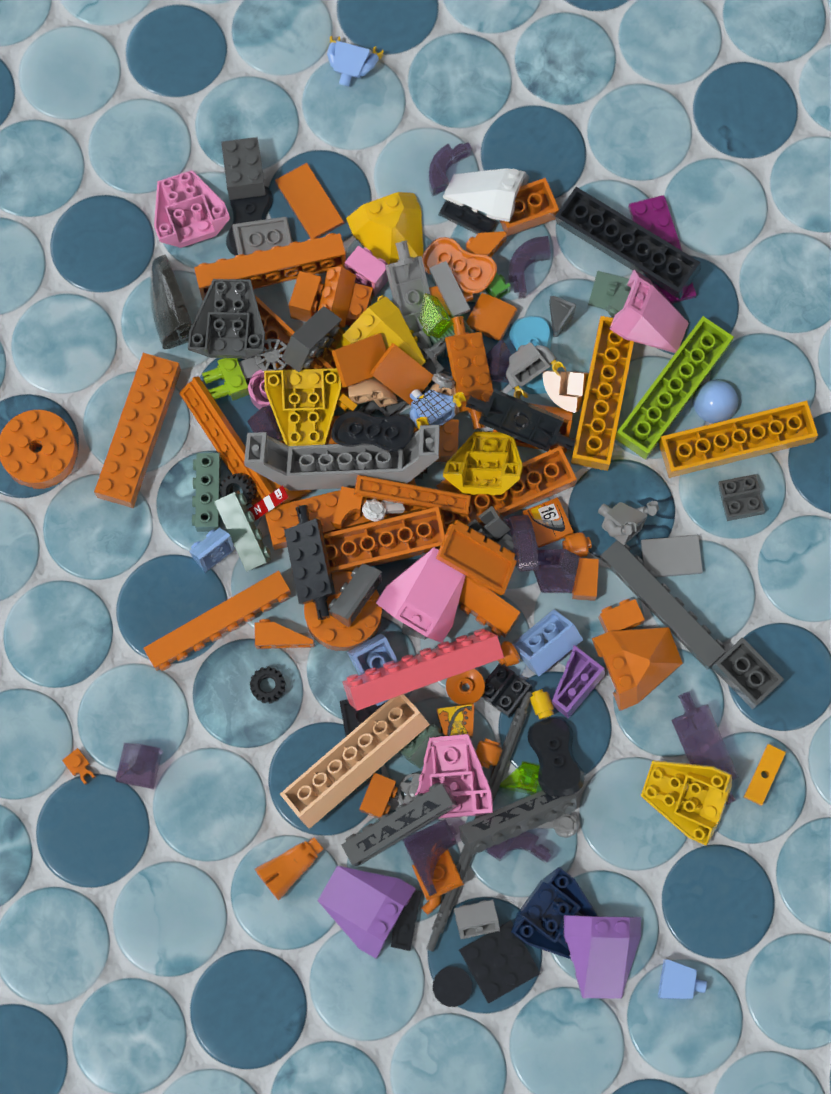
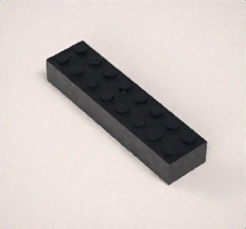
(628, 242)

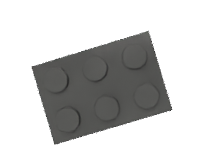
(243, 168)
(311, 339)
(747, 673)

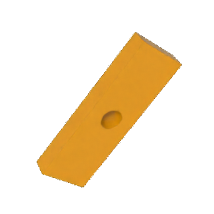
(769, 763)

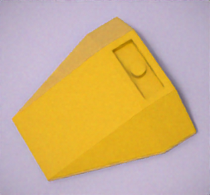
(303, 403)
(688, 796)

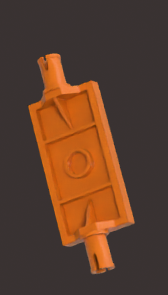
(469, 367)

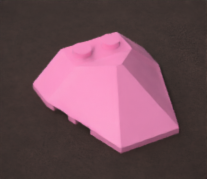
(456, 764)

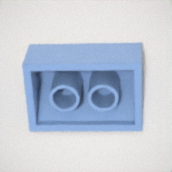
(547, 642)

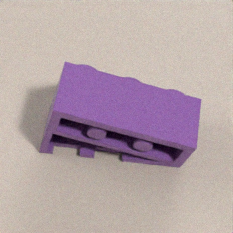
(577, 682)

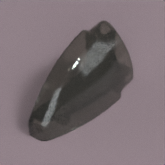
(168, 305)

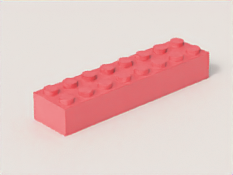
(422, 669)

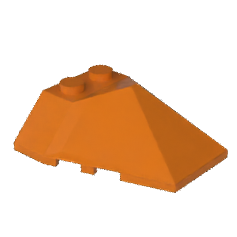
(637, 661)

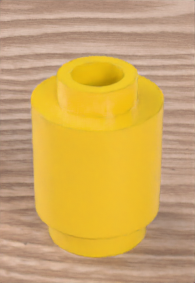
(542, 704)

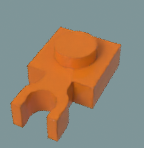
(77, 764)

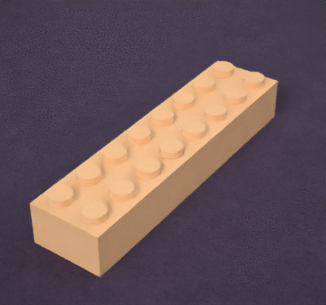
(354, 759)

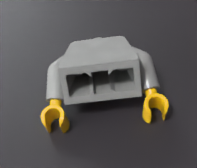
(529, 363)

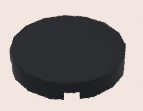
(452, 986)

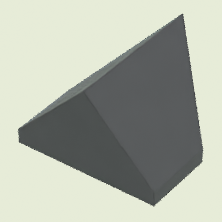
(561, 314)

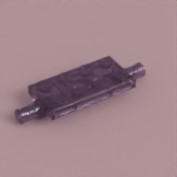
(702, 738)

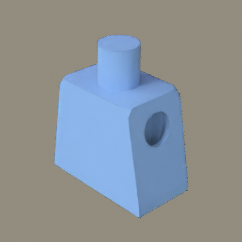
(679, 981)

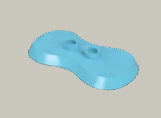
(535, 331)

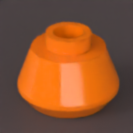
(510, 654)

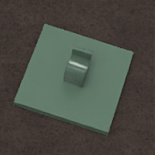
(605, 288)

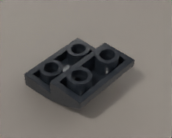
(505, 690)

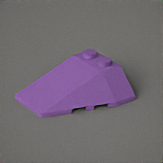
(365, 905)
(602, 952)

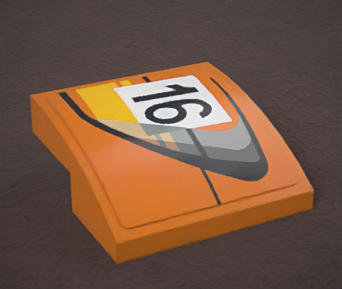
(549, 522)

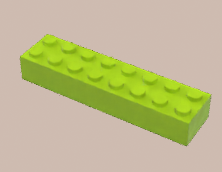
(674, 387)

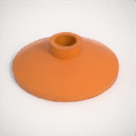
(473, 694)

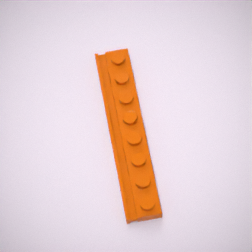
(222, 434)

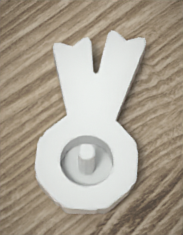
(376, 510)

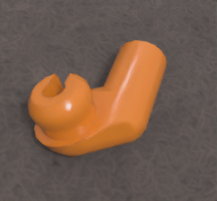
(431, 905)

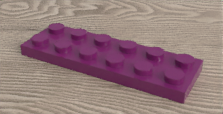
(655, 217)

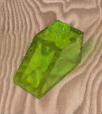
(434, 317)

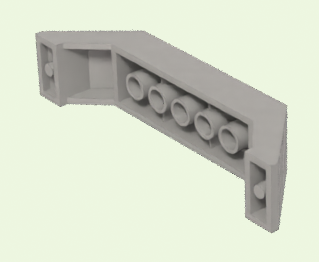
(337, 465)

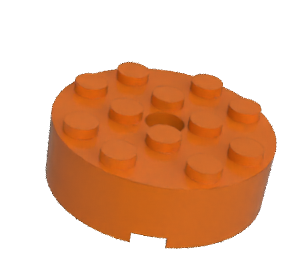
(35, 430)
(335, 634)

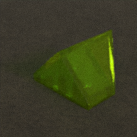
(522, 779)

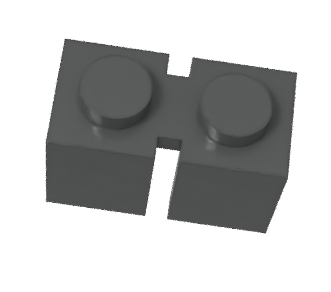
(495, 524)

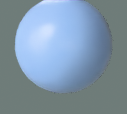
(715, 401)

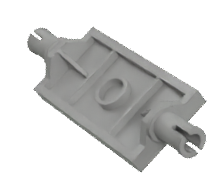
(408, 286)

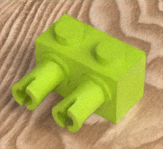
(234, 384)

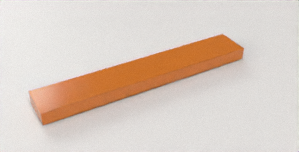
(412, 495)

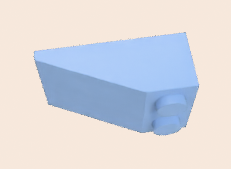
(212, 549)
(372, 655)

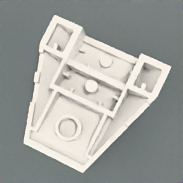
(487, 191)

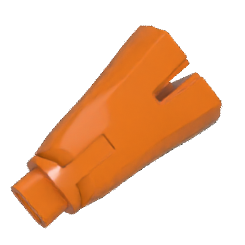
(287, 868)

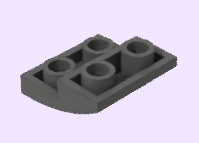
(741, 497)

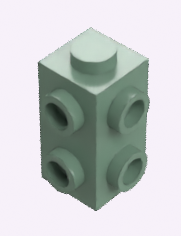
(416, 749)

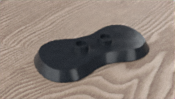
(248, 210)
(359, 428)
(558, 770)

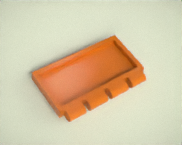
(477, 558)

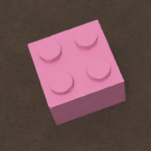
(368, 269)

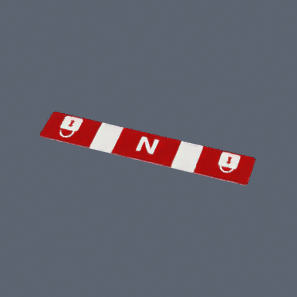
(269, 502)

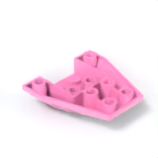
(187, 210)
(649, 317)
(425, 596)

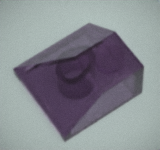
(139, 765)

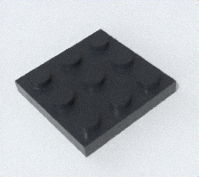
(499, 962)

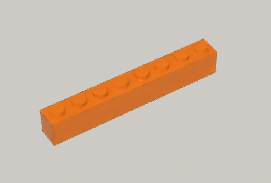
(217, 621)

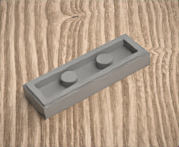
(449, 289)

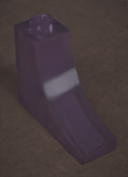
(427, 848)

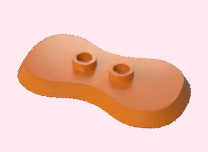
(470, 270)

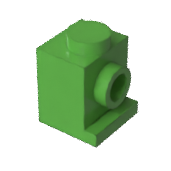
(498, 287)

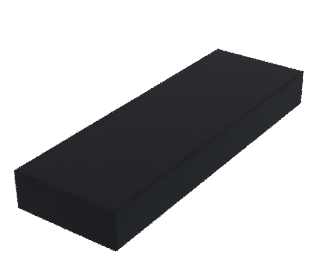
(466, 218)
(405, 924)

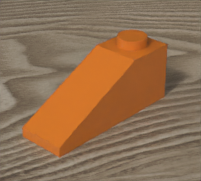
(273, 636)

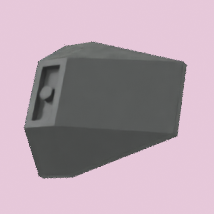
(228, 322)

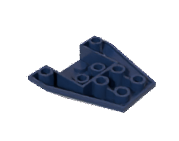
(542, 915)

